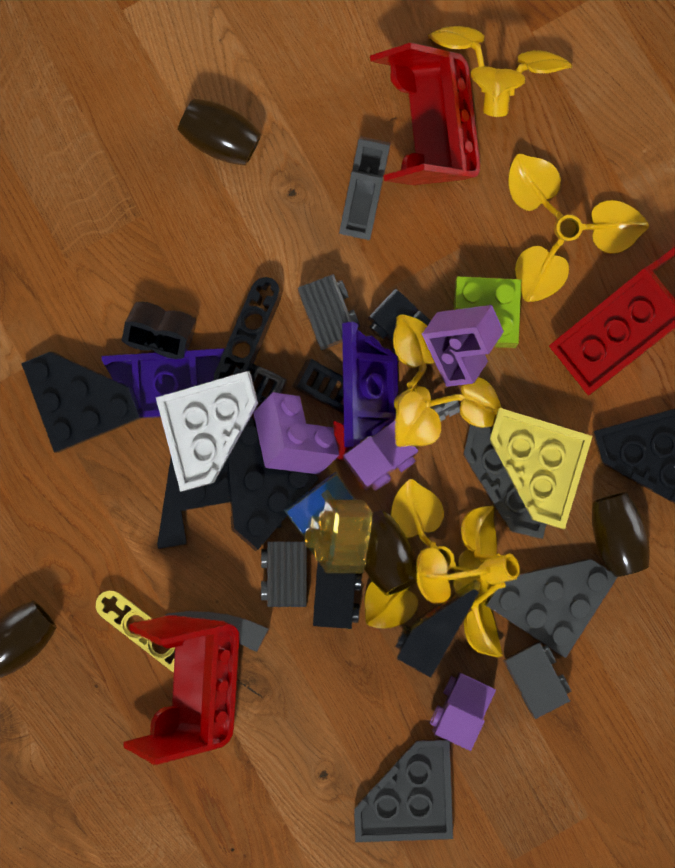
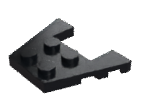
(175, 501)

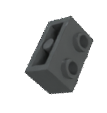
(537, 680)

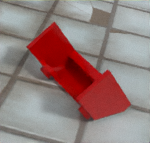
(440, 114)
(202, 688)

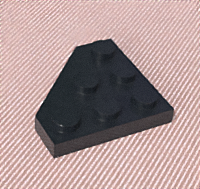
(77, 400)
(642, 451)
(258, 492)

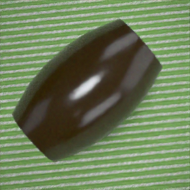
(219, 132)
(620, 534)
(389, 555)
(23, 636)

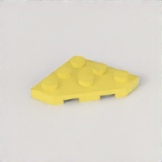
(541, 463)

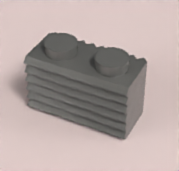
(327, 309)
(286, 574)

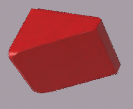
(339, 435)

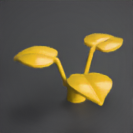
(497, 83)
(540, 271)
(415, 420)
(416, 512)
(432, 577)

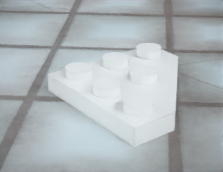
(205, 426)

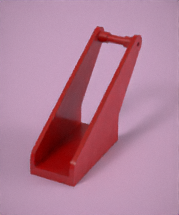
(618, 329)

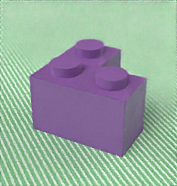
(460, 342)
(288, 440)
(378, 457)
(462, 711)

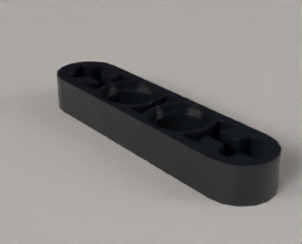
(242, 334)

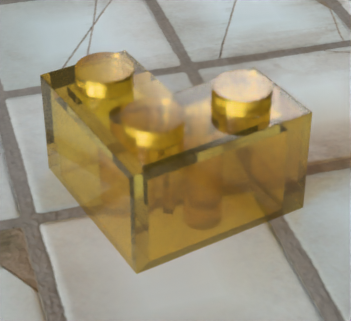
(340, 536)

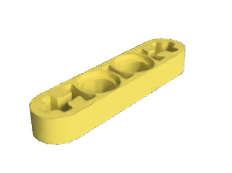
(111, 616)

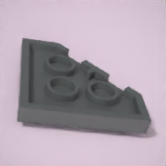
(497, 483)
(554, 601)
(410, 799)

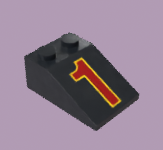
(432, 633)

